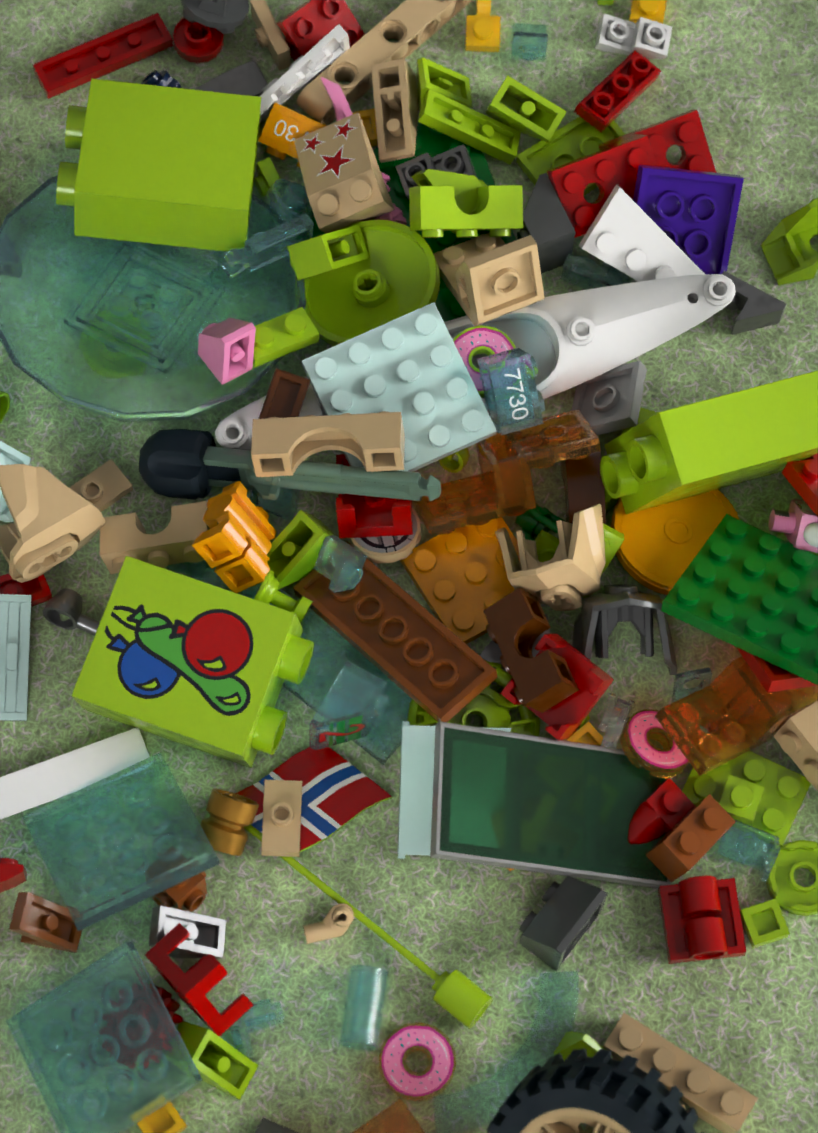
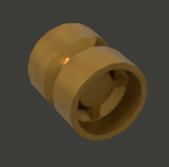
(227, 819)

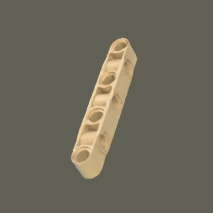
(409, 24)

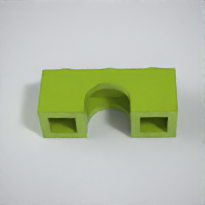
(435, 211)

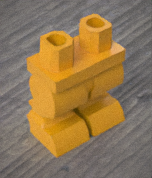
(236, 538)

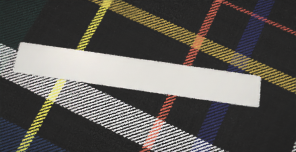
(69, 772)

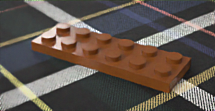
(401, 640)

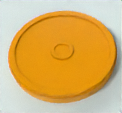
(667, 537)

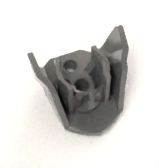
(622, 604)

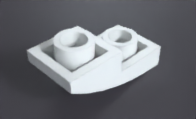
(623, 37)

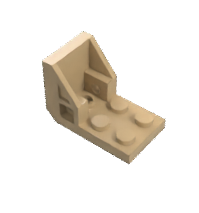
(492, 275)

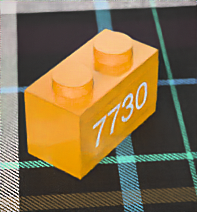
(283, 128)

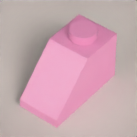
(228, 348)

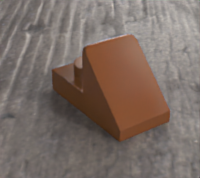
(44, 923)

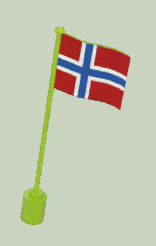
(331, 798)

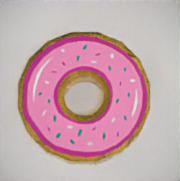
(642, 753)
(411, 1084)

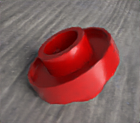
(197, 42)

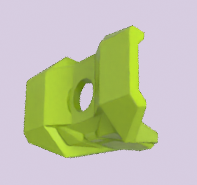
(789, 246)

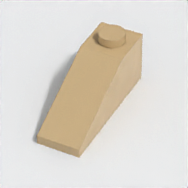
(395, 109)

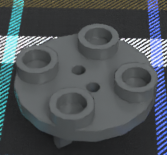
(217, 14)

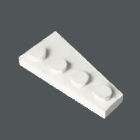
(304, 70)
(634, 242)

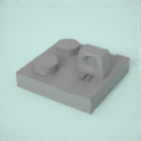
(613, 398)

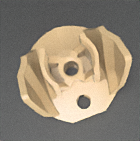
(47, 518)
(571, 571)

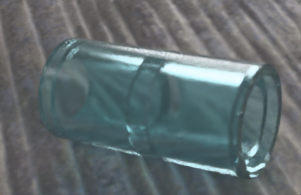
(362, 1008)

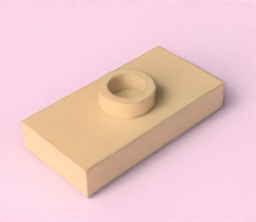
(269, 34)
(103, 486)
(281, 818)

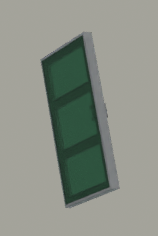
(539, 805)

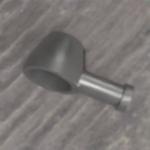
(70, 604)

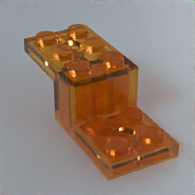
(505, 475)
(735, 714)

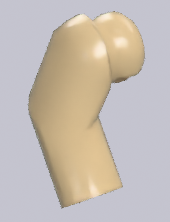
(332, 926)

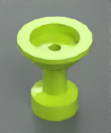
(269, 594)

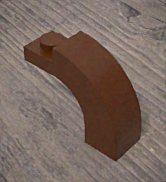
(583, 484)

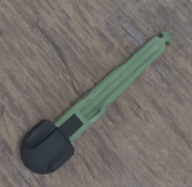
(189, 464)

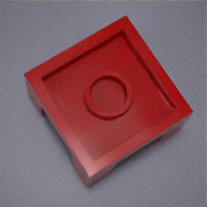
(370, 515)
(569, 713)
(196, 982)

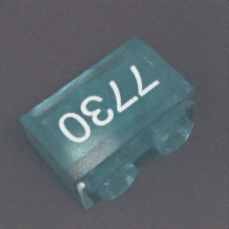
(511, 390)

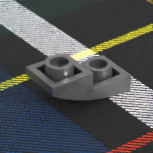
(241, 80)
(453, 160)

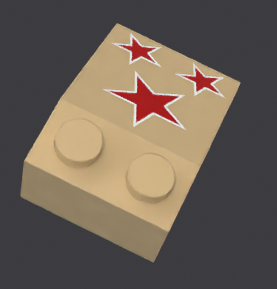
(342, 175)

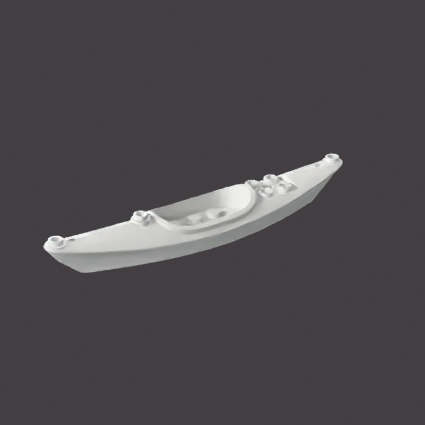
(568, 335)

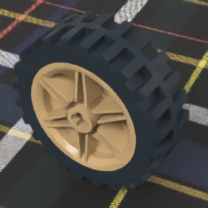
(596, 1092)

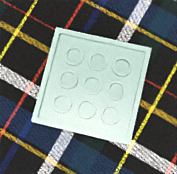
(407, 370)

